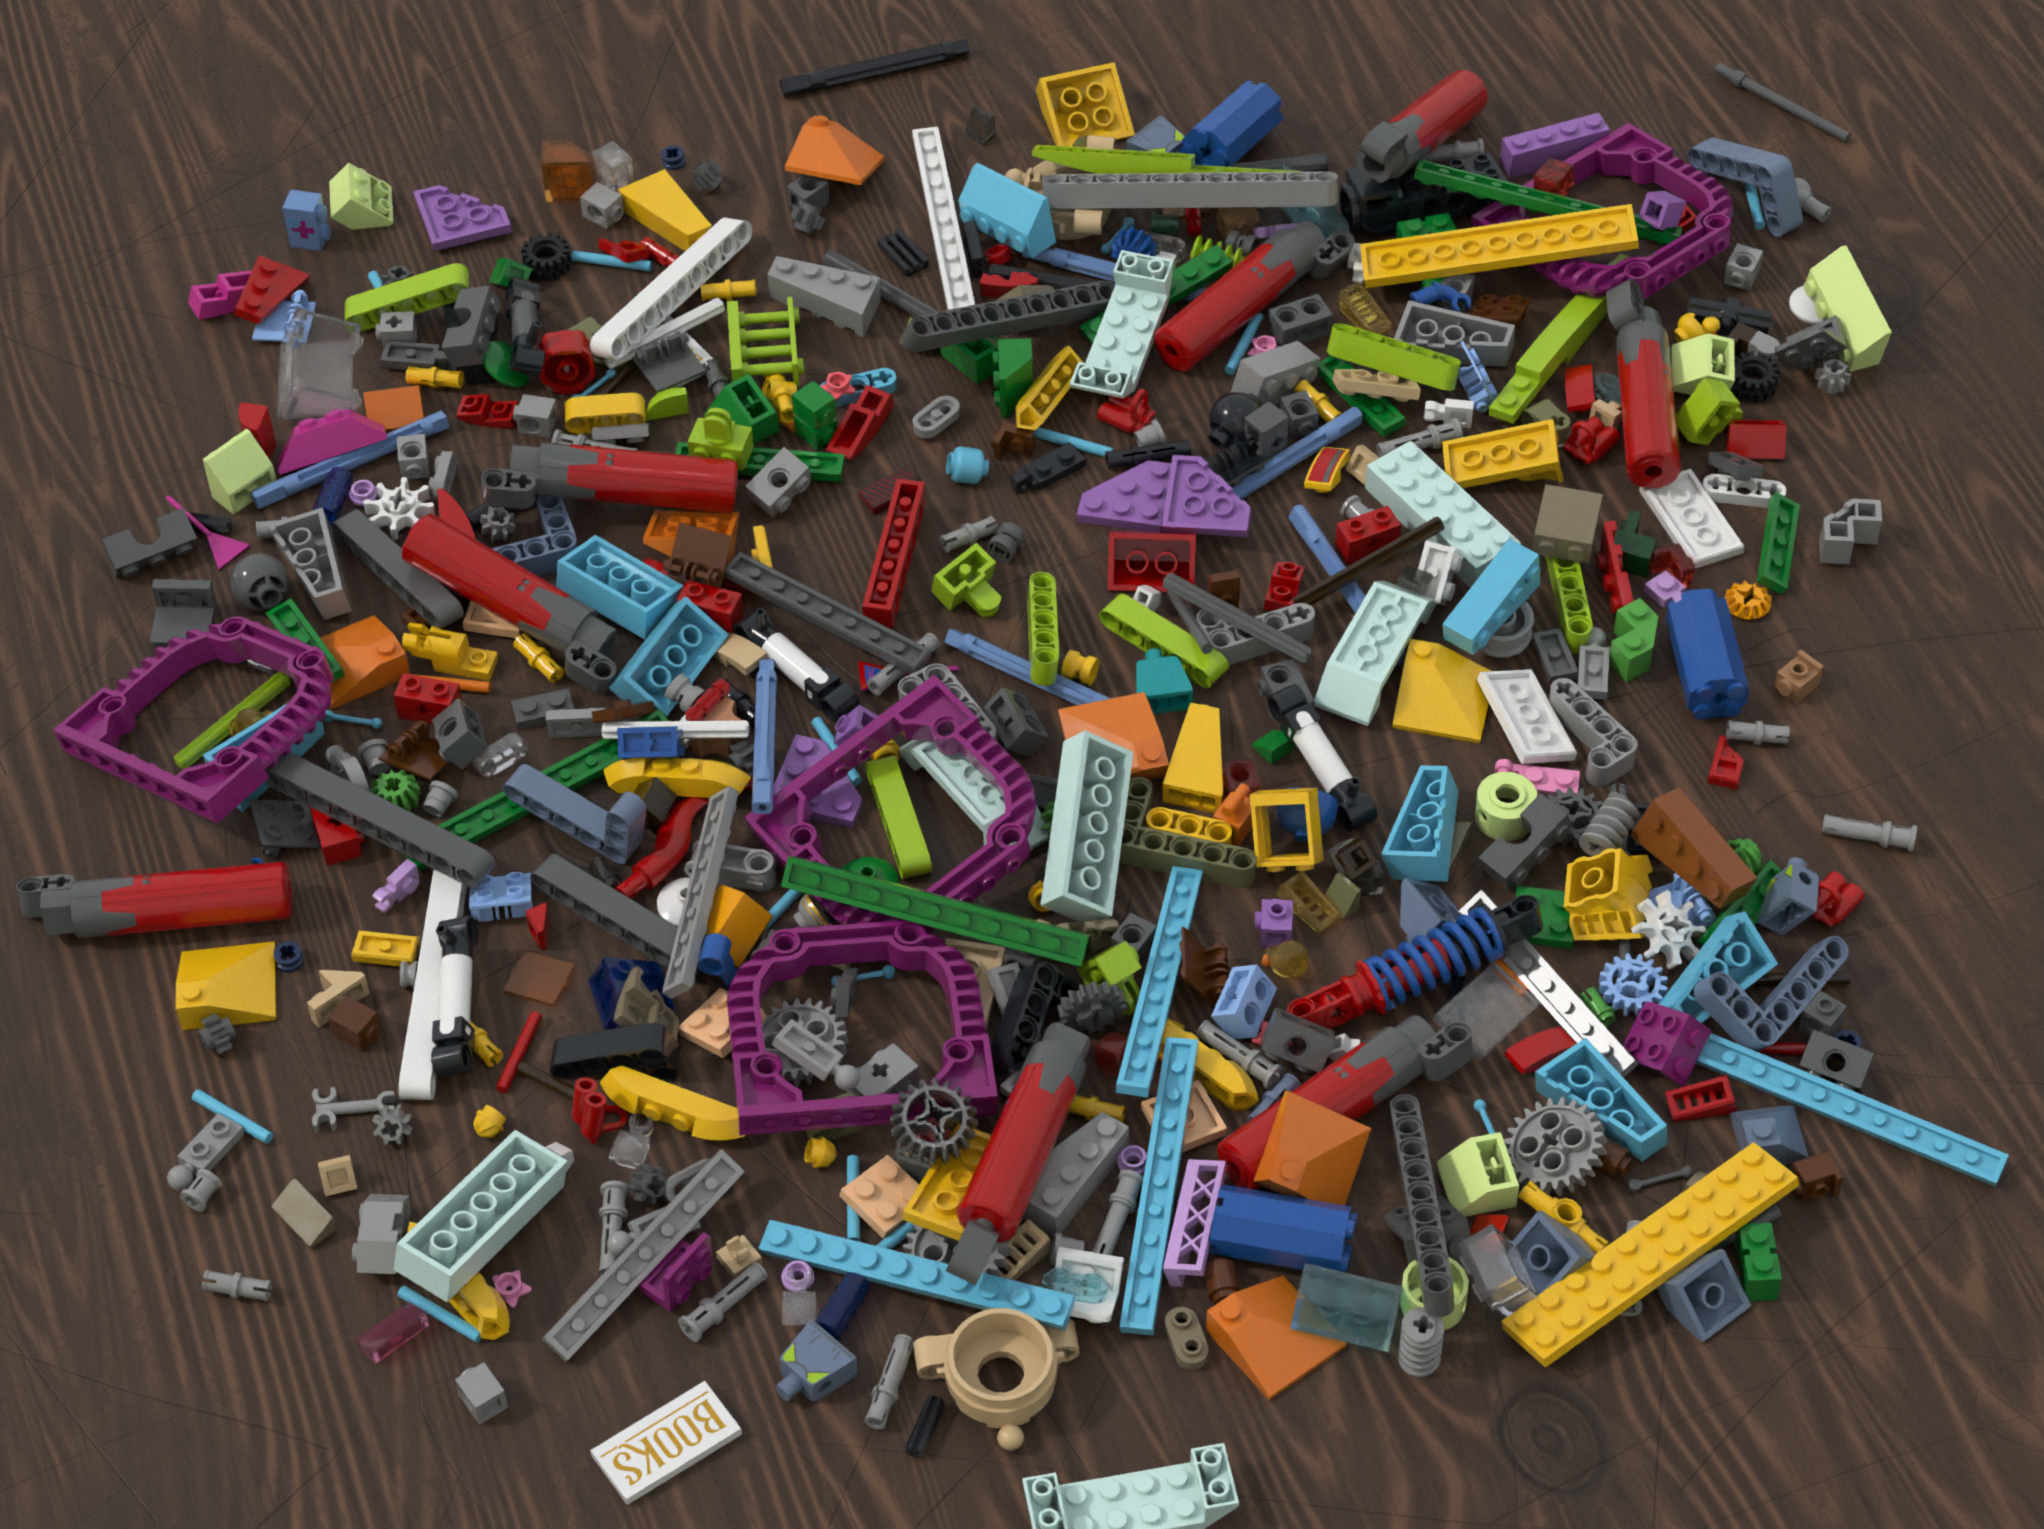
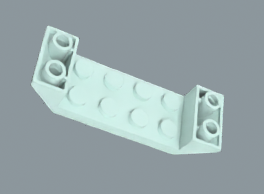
(1127, 326)
(1371, 650)
(966, 787)
(1156, 1498)

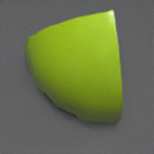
(667, 404)

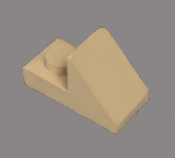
(336, 987)

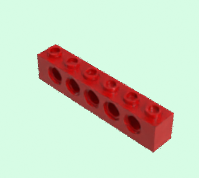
(895, 552)

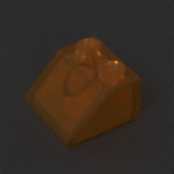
(566, 170)

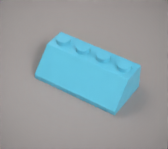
(1007, 211)
(617, 585)
(677, 645)

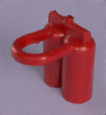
(1127, 413)
(1591, 440)
(1836, 899)
(590, 1110)

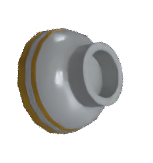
(810, 913)

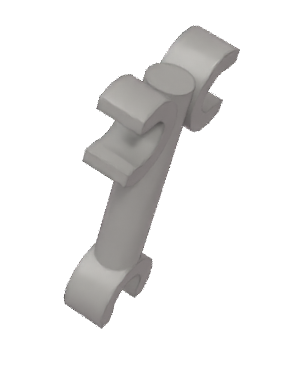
(329, 1107)

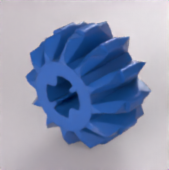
(1133, 241)

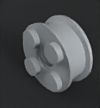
(1513, 635)

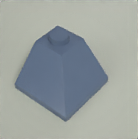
(1424, 908)
(1773, 1130)
(1550, 1250)
(1705, 1295)

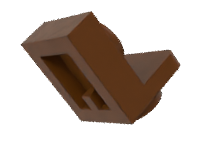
(1013, 439)

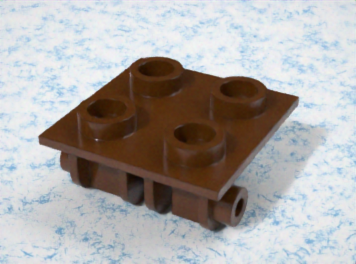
(1501, 309)
(698, 556)
(415, 752)
(1204, 967)

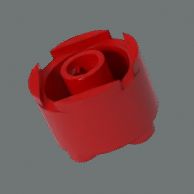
(567, 361)

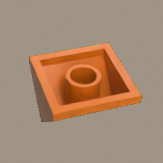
(394, 406)

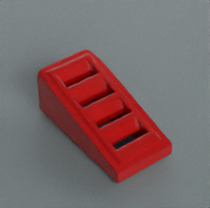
(1709, 1087)

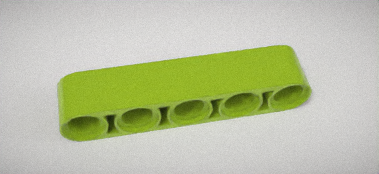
(410, 294)
(1393, 356)
(1570, 602)
(1042, 629)
(1150, 631)
(898, 817)

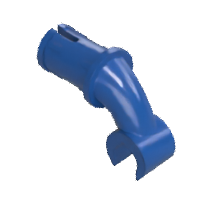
(1441, 292)

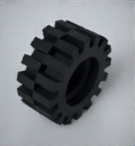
(546, 246)
(1758, 367)

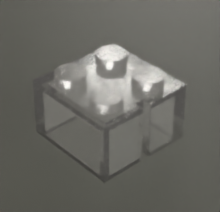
(1497, 1270)

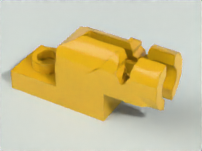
(449, 652)

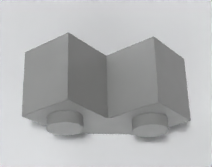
(1855, 523)
(382, 1226)

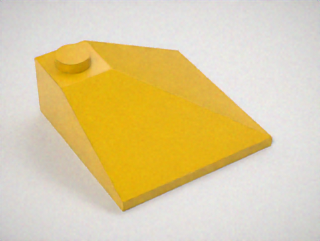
(1084, 103)
(1440, 694)
(228, 983)

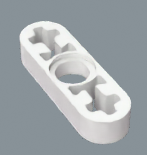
(1724, 482)

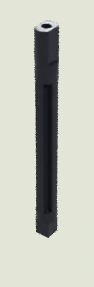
(873, 67)

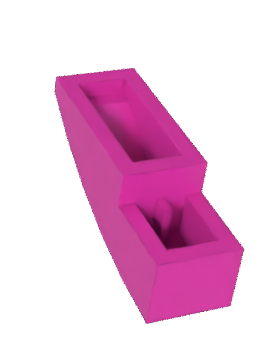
(218, 297)

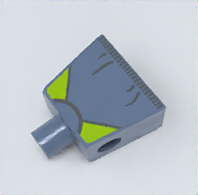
(1157, 137)
(1789, 897)
(815, 1365)

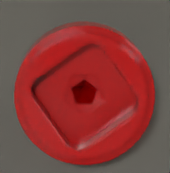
(998, 254)

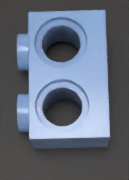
(1244, 1002)

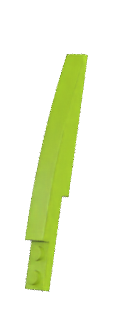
(1130, 161)
(1552, 347)

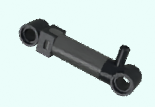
(521, 308)

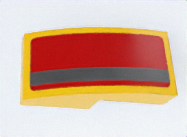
(1326, 469)

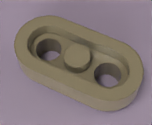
(1186, 1335)

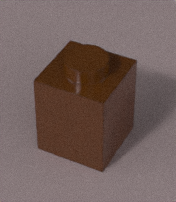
(355, 1023)

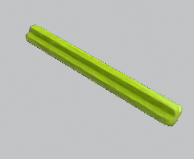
(220, 729)

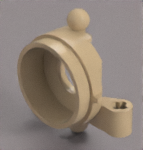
(1067, 223)
(991, 1336)

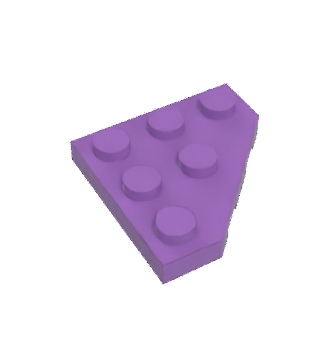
(458, 219)
(1129, 500)
(1202, 501)
(839, 802)

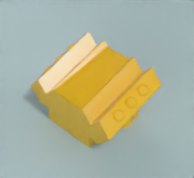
(1605, 894)

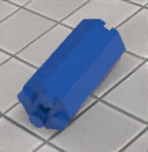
(1234, 126)
(1707, 654)
(1282, 1229)

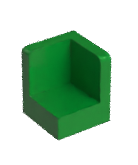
(505, 269)

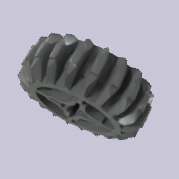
(956, 1112)

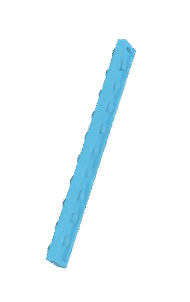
(1158, 983)
(1853, 1109)
(1159, 1187)
(914, 1273)

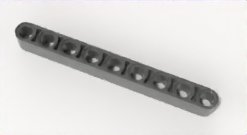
(1006, 316)
(381, 820)
(1422, 1206)

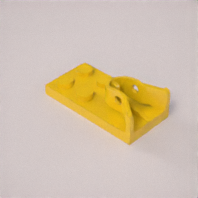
(1514, 452)
(942, 1188)

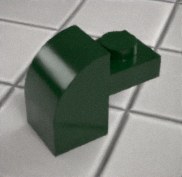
(1635, 547)

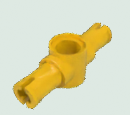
(779, 394)
(1564, 1211)

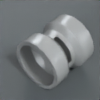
(683, 692)

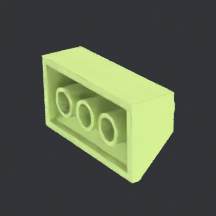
(1841, 291)

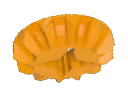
(1755, 608)

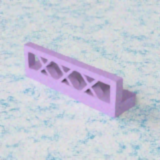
(1187, 1217)

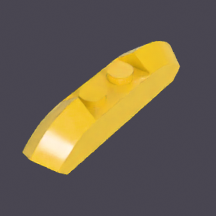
(1047, 390)
(682, 776)
(1218, 1076)
(671, 1104)
(481, 1306)

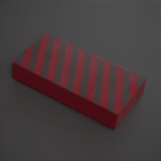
(879, 494)

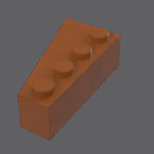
(1693, 848)

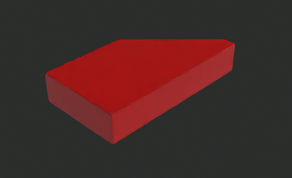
(626, 251)
(1726, 766)

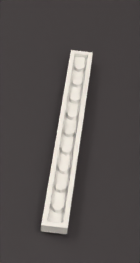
(942, 218)

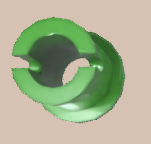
(1598, 1006)

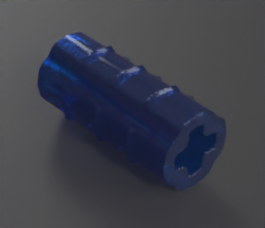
(334, 492)
(843, 1304)

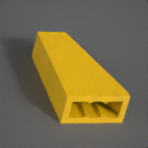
(664, 209)
(1196, 763)

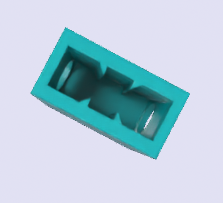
(1163, 682)

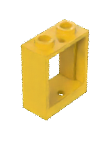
(1261, 829)

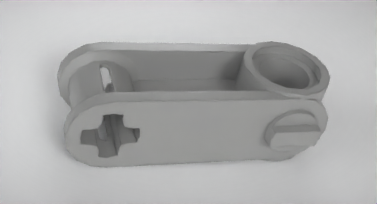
(743, 868)

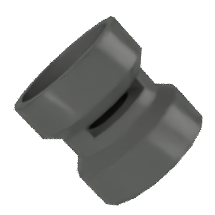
(1237, 240)
(1005, 543)

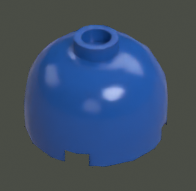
(1293, 816)

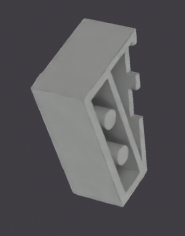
(1276, 372)

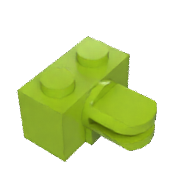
(1707, 411)
(721, 438)
(968, 580)
(1116, 967)

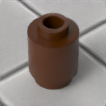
(1617, 1159)
(1221, 1279)

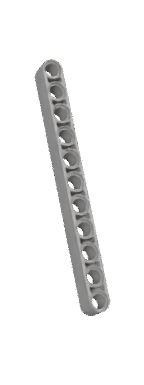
(1191, 190)

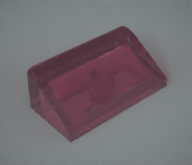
(393, 1332)

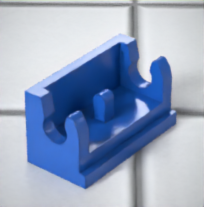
(649, 742)

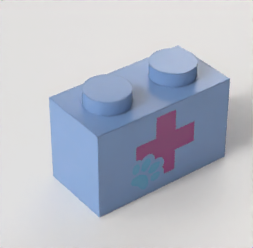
(306, 220)

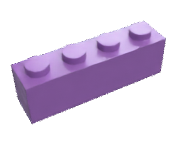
(1530, 150)

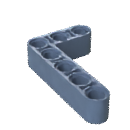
(1757, 167)
(542, 552)
(610, 833)
(1781, 1001)

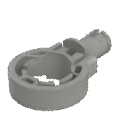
(346, 766)

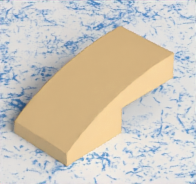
(740, 653)

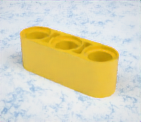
(603, 410)
(1189, 825)

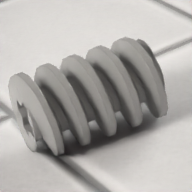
(1609, 825)
(1420, 1343)

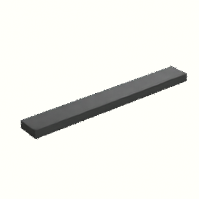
(827, 613)

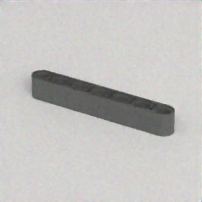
(385, 560)
(606, 908)

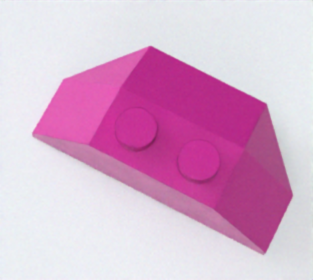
(327, 438)

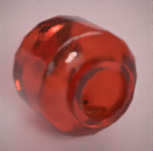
(1110, 1052)

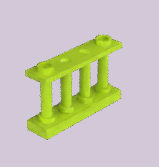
(739, 337)

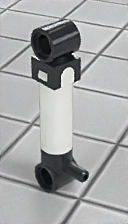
(820, 684)
(1302, 727)
(452, 1030)

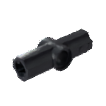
(1729, 313)

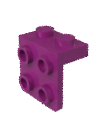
(1667, 1041)
(679, 1272)

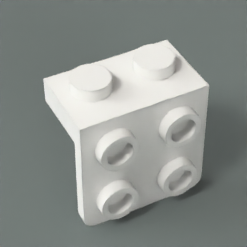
(1442, 563)
(1104, 1265)

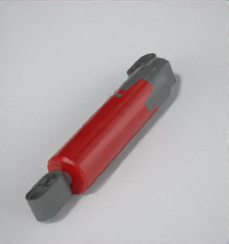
(1019, 1147)

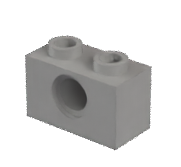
(781, 467)

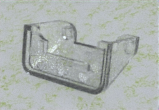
(317, 366)

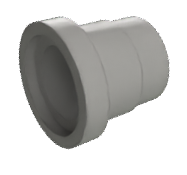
(1150, 434)
(370, 753)
(439, 798)
(1059, 1241)

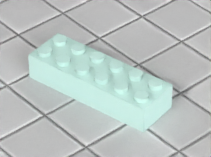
(1420, 491)
(1087, 828)
(480, 1215)

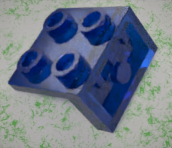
(609, 981)

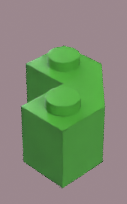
(1636, 633)

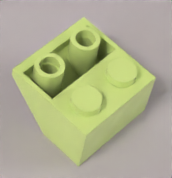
(360, 199)
(1702, 358)
(237, 470)
(1479, 1176)

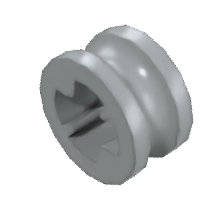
(408, 974)

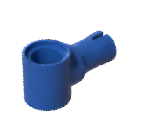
(716, 958)

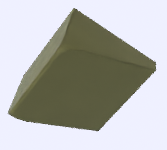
(1344, 895)

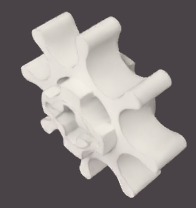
(399, 507)
(1668, 929)

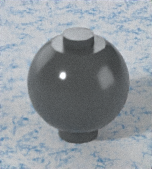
(259, 582)

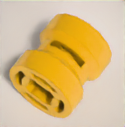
(1080, 667)

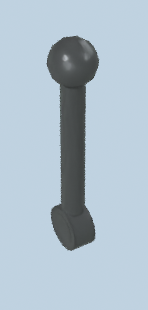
(1635, 1184)

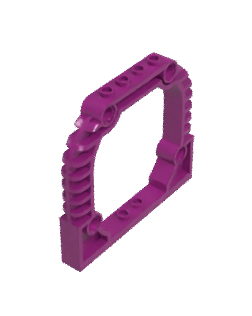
(1647, 161)
(921, 715)
(236, 772)
(774, 1105)

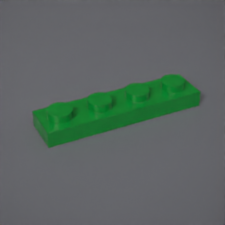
(1375, 411)
(1778, 543)
(292, 623)
(1750, 903)

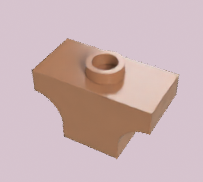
(722, 712)

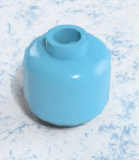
(967, 465)

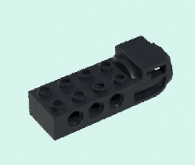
(1381, 205)

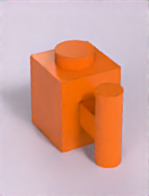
(1237, 813)

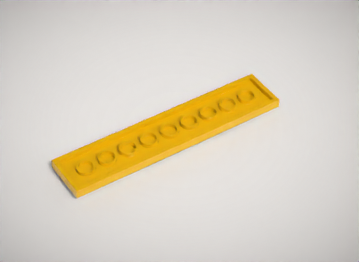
(1499, 246)
(1649, 1254)

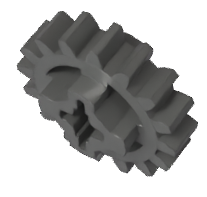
(1579, 809)
(1092, 1007)

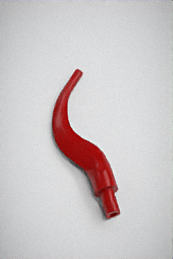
(669, 849)

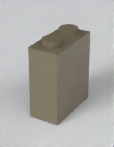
(1567, 523)

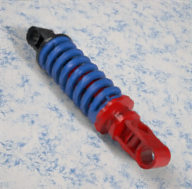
(1421, 962)

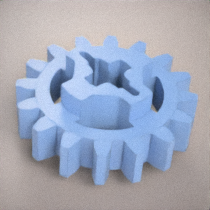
(1632, 983)

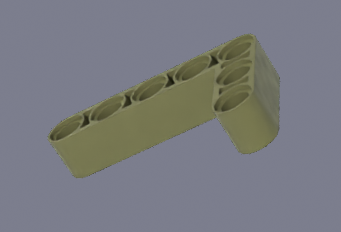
(1162, 849)

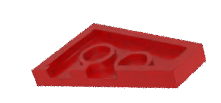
(267, 288)
(1610, 562)

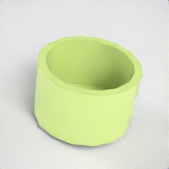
(1503, 817)
(1412, 1293)

